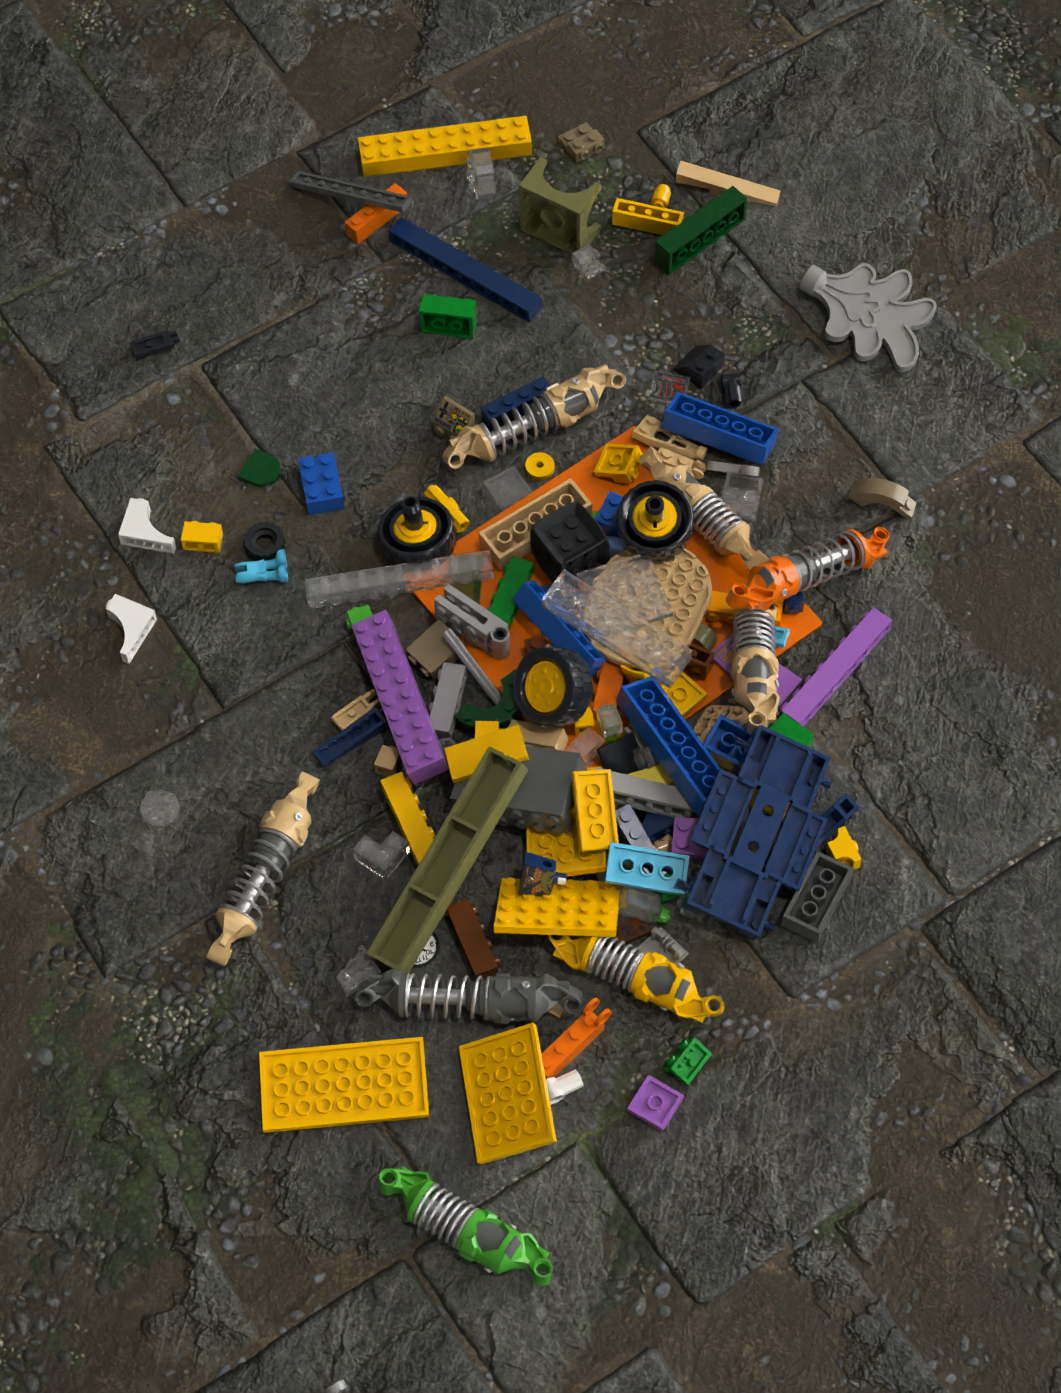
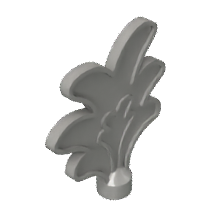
(871, 311)

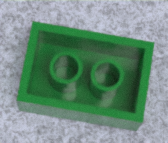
(448, 316)

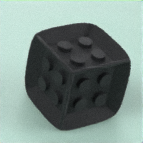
(569, 541)

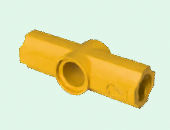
(459, 519)

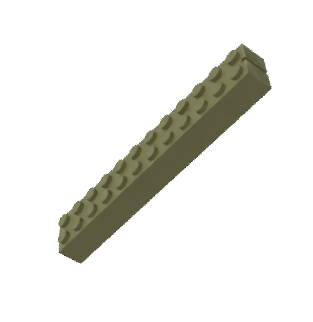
(447, 861)

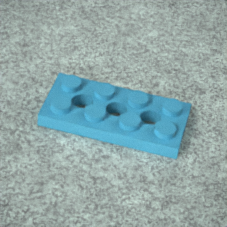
(636, 877)

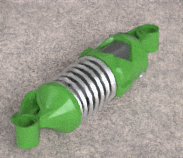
(471, 1230)

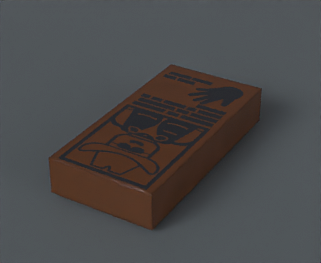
(631, 930)

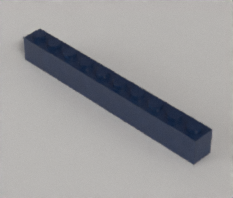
(465, 269)

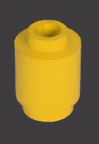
(661, 196)

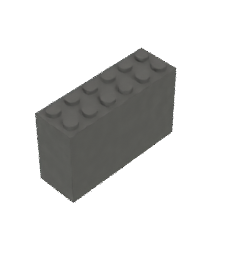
(544, 794)

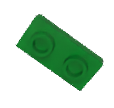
(687, 1060)

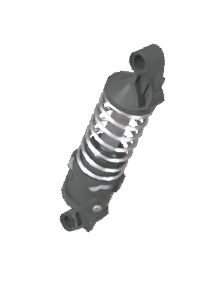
(497, 998)

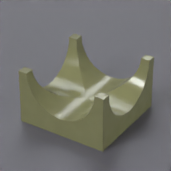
(556, 215)

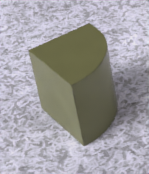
(705, 637)

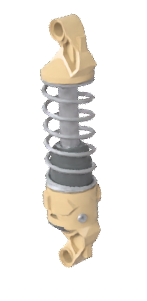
(281, 835)

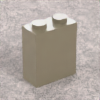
(432, 650)

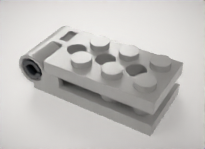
(473, 622)

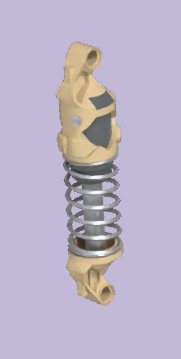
(555, 408)

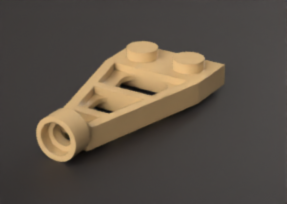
(651, 426)

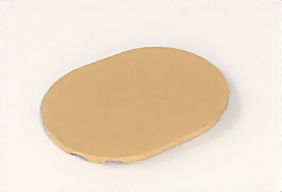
(688, 593)

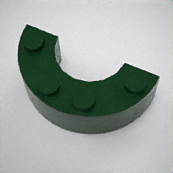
(503, 712)

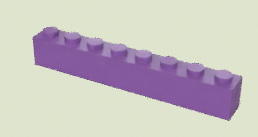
(837, 667)

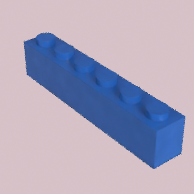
(555, 629)

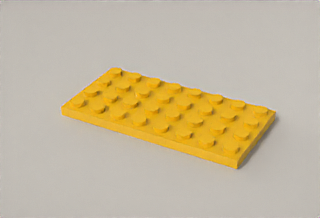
(343, 1084)

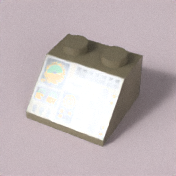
(452, 419)

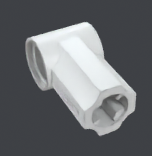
(563, 1085)

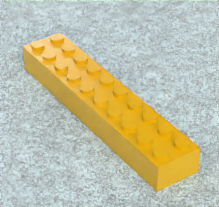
(443, 145)

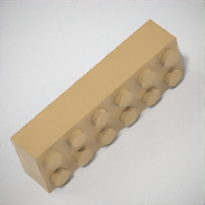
(512, 533)

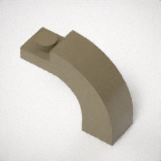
(883, 492)

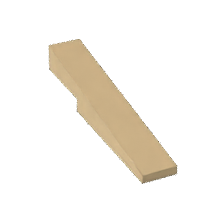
(718, 182)

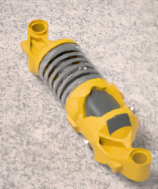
(642, 973)

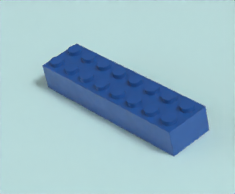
(670, 739)

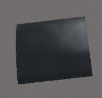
(619, 754)

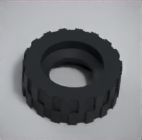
(262, 529)

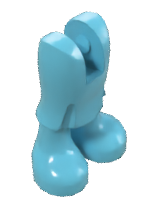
(257, 570)

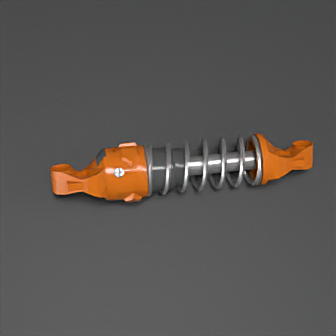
(794, 573)

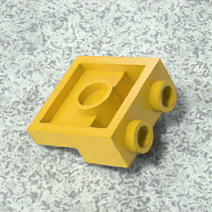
(619, 462)

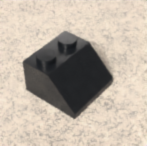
(701, 364)

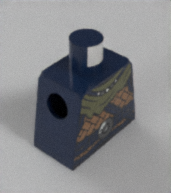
(539, 875)

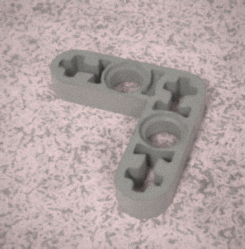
(740, 469)

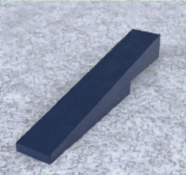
(353, 736)

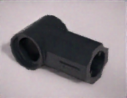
(731, 385)

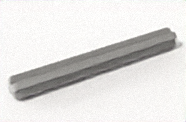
(472, 666)

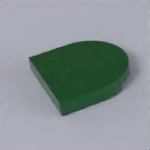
(260, 469)

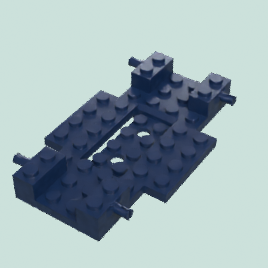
(734, 886)

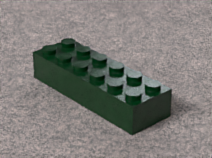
(700, 230)

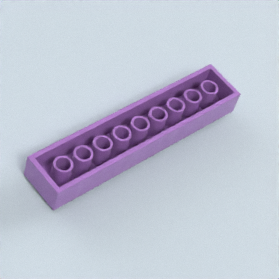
(400, 697)

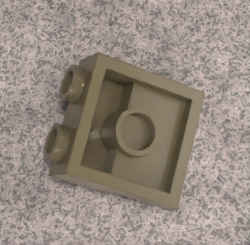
(582, 142)

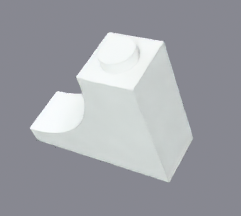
(139, 532)
(134, 620)

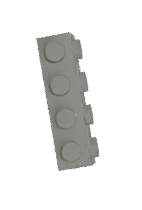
(447, 698)

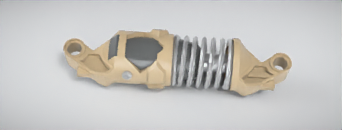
(707, 510)
(755, 665)

